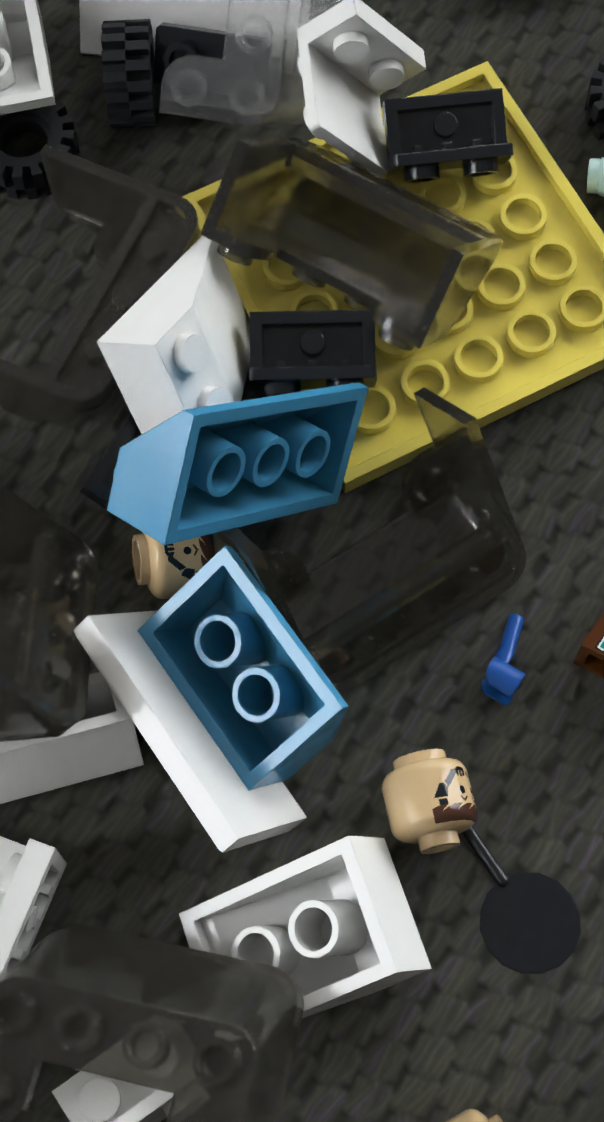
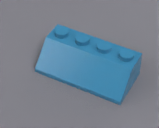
(237, 463)

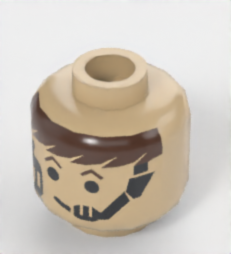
(170, 566)
(429, 800)

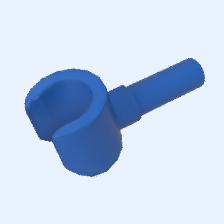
(502, 677)

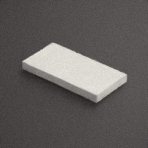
(179, 738)

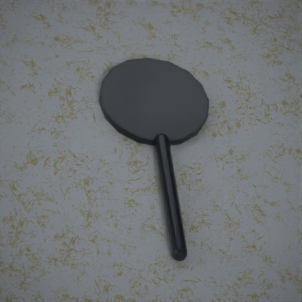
(526, 917)

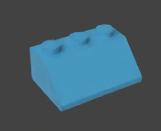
(245, 672)

